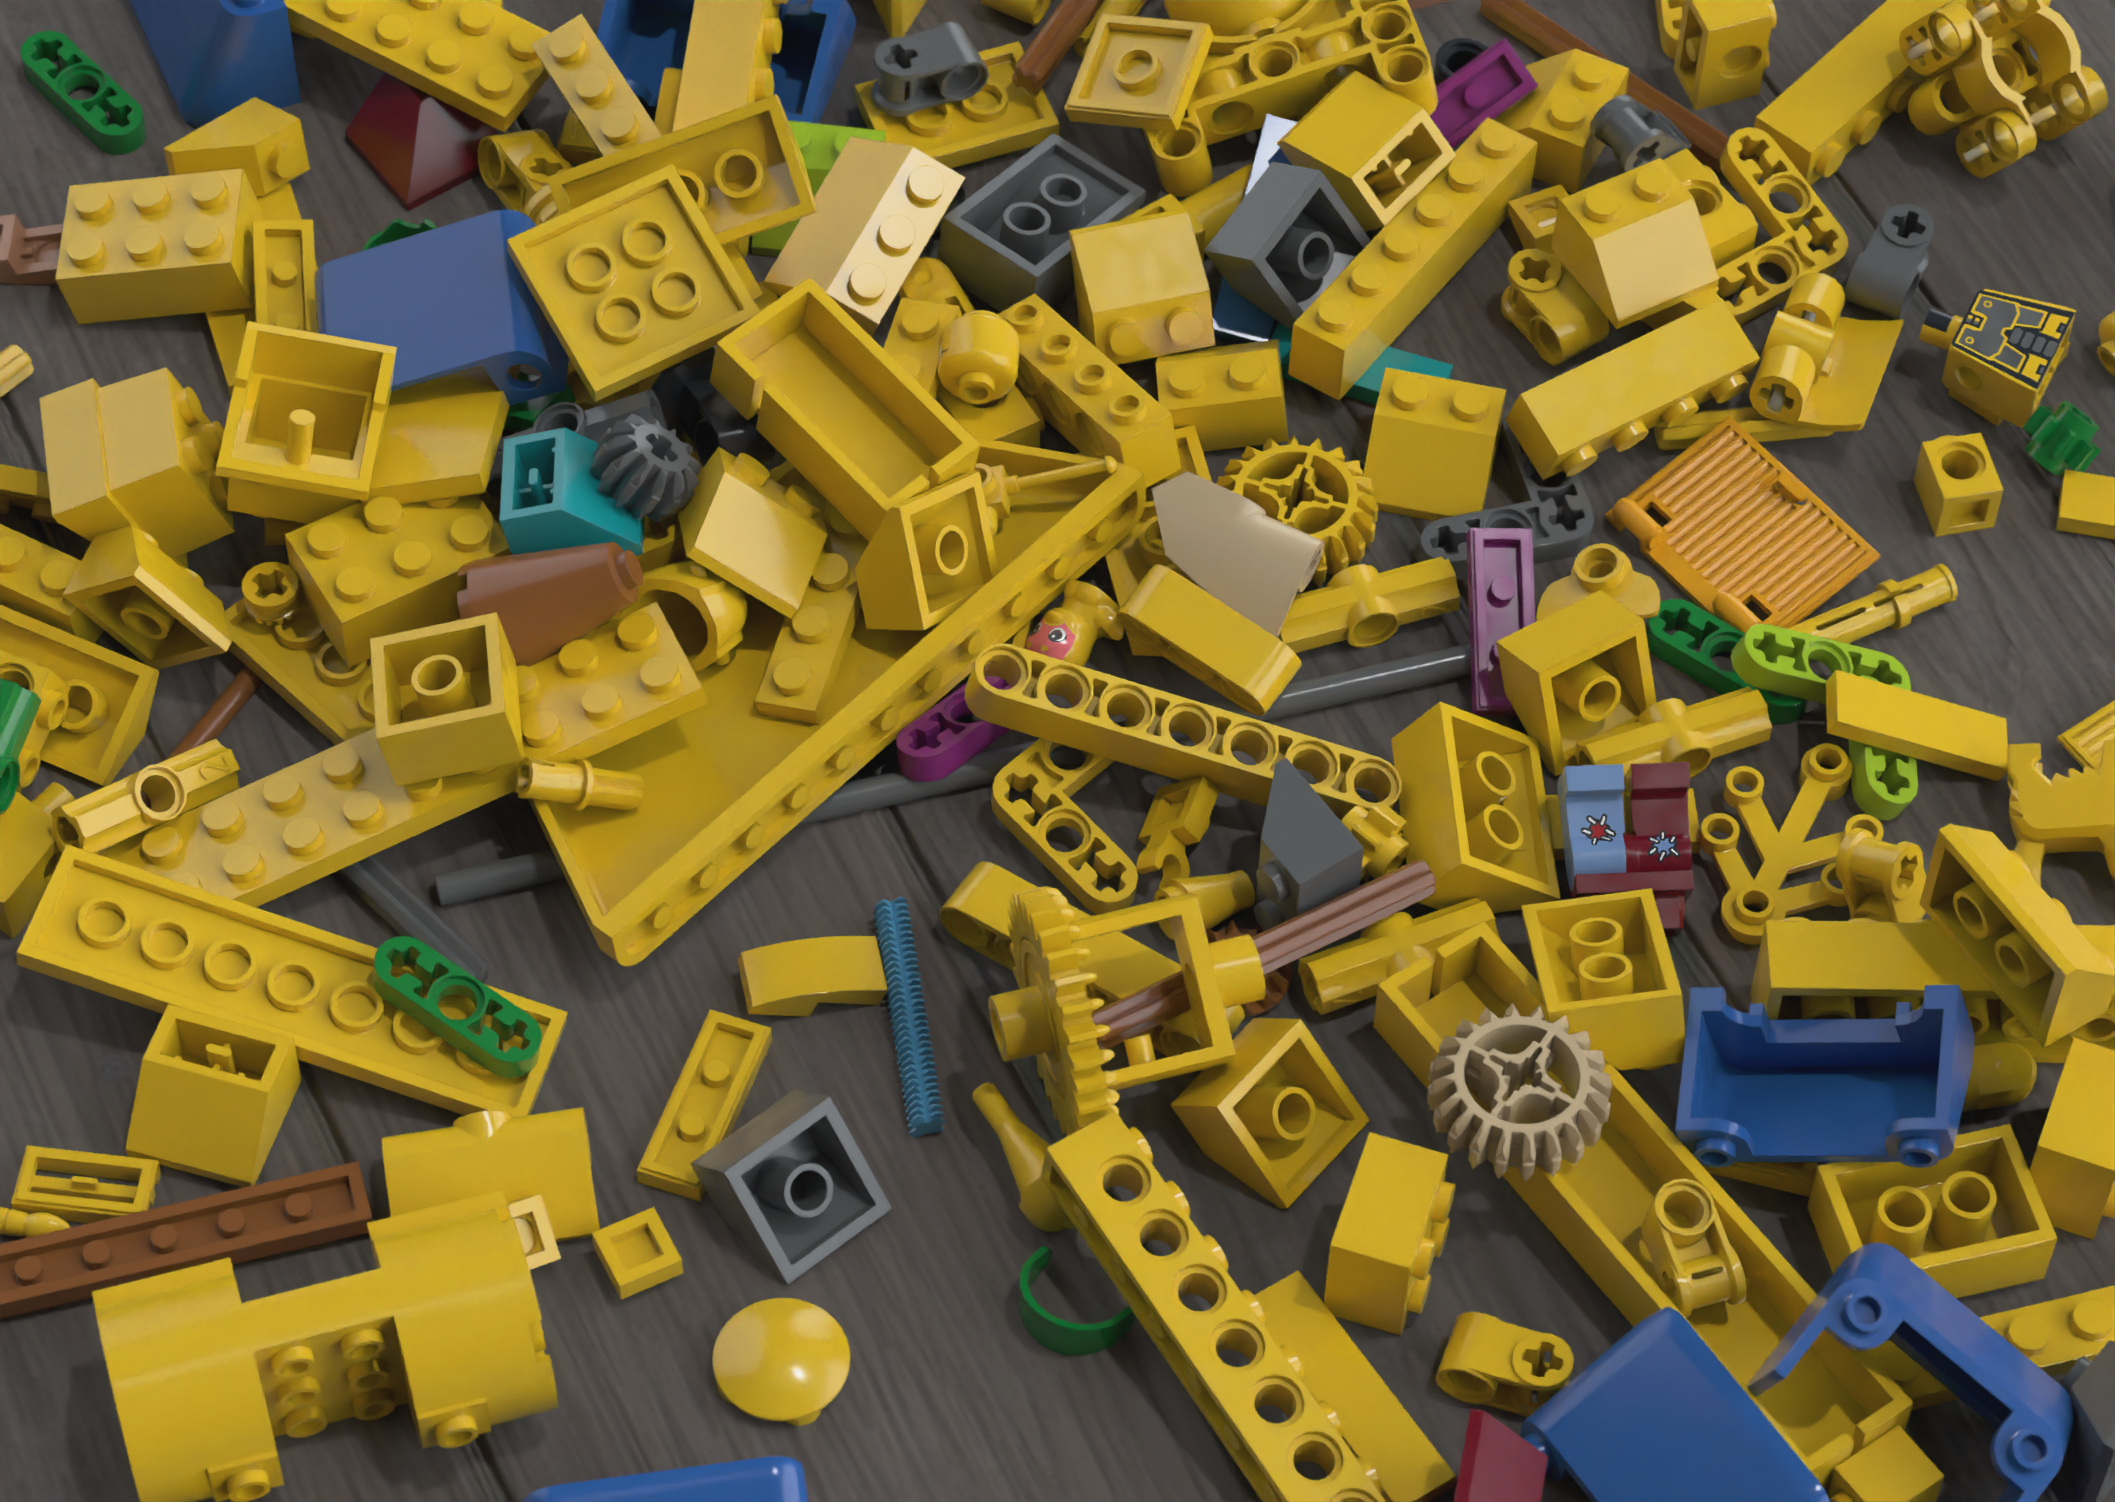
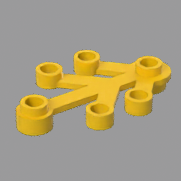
(1782, 851)

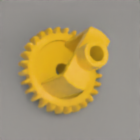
(1054, 1017)

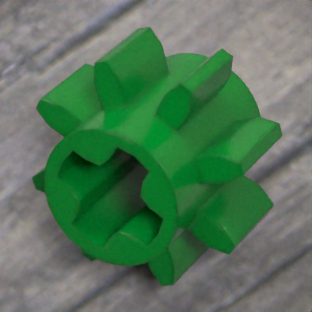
(2061, 438)

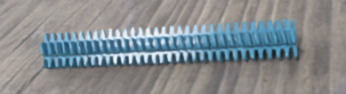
(908, 1017)

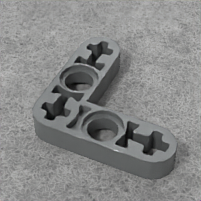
(1535, 512)

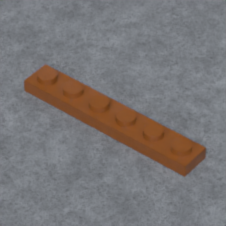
(181, 1235)

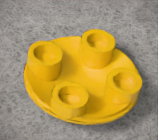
(781, 1360)

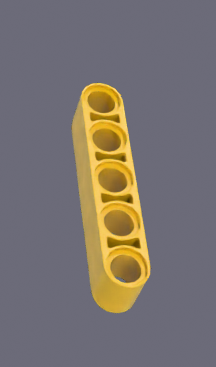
(980, 920)

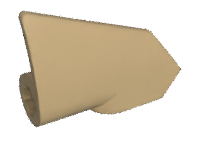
(1235, 548)

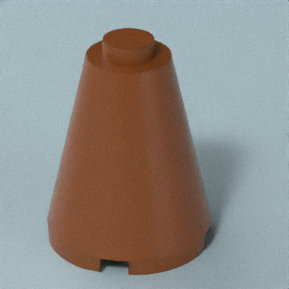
(550, 594)

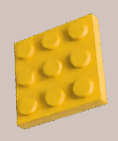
(632, 282)

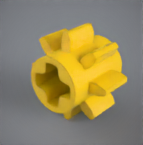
(1380, 836)

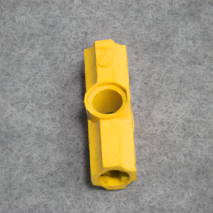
(1370, 605)
(1683, 733)
(171, 785)
(1384, 948)

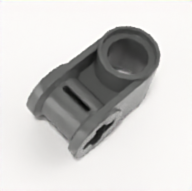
(931, 65)
(1636, 132)
(1893, 262)

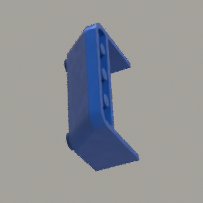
(1886, 1297)

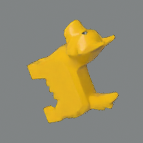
(2061, 813)

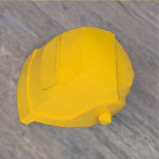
(698, 606)

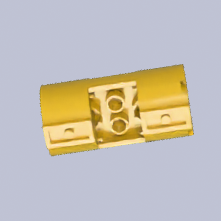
(434, 1326)

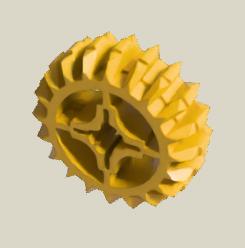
(1312, 494)

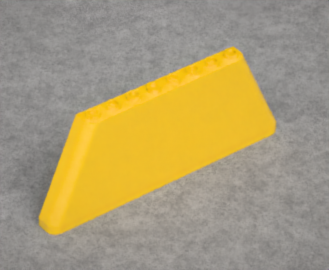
(737, 781)

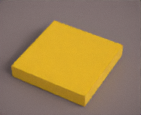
(1139, 72)

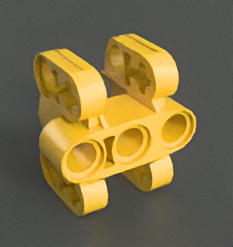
(1995, 82)

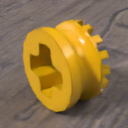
(273, 607)

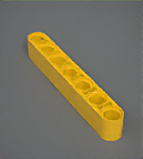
(1154, 718)

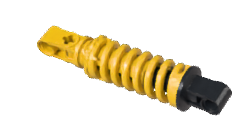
(517, 172)

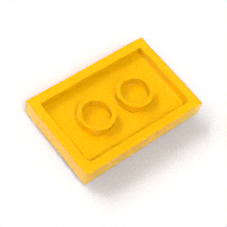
(972, 129)

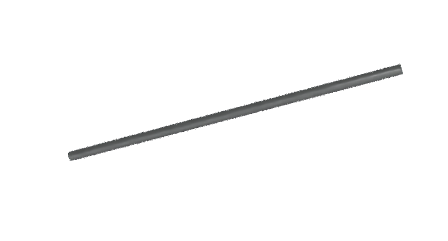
(982, 768)

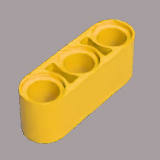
(1209, 640)

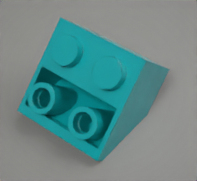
(555, 499)

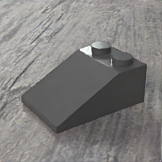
(1016, 228)

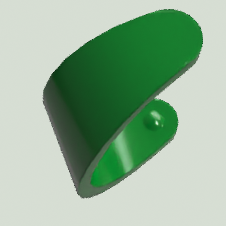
(1061, 1335)

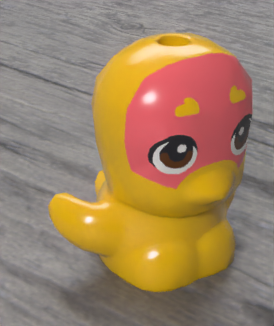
(1076, 624)

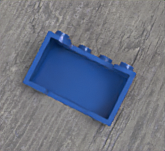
(446, 306)

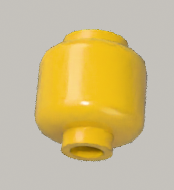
(979, 357)

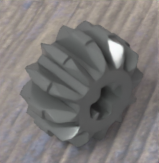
(645, 468)

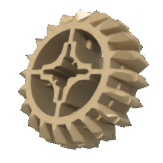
(1537, 1120)

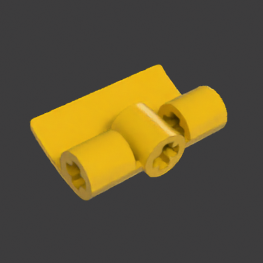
(1819, 365)
(497, 1152)

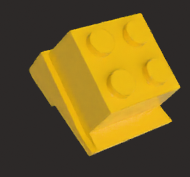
(303, 422)
(136, 459)

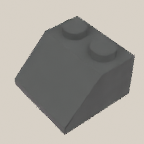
(1287, 241)
(1303, 851)
(792, 1184)

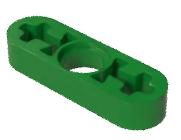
(87, 114)
(1719, 637)
(451, 979)

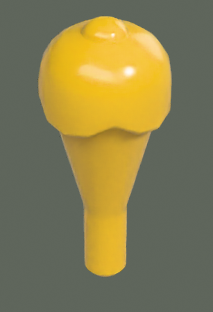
(1025, 1156)

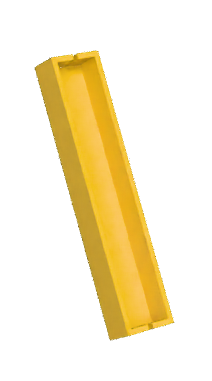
(1596, 1209)

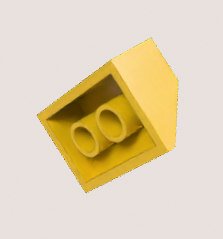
(867, 227)
(1452, 797)
(2015, 934)
(1610, 975)

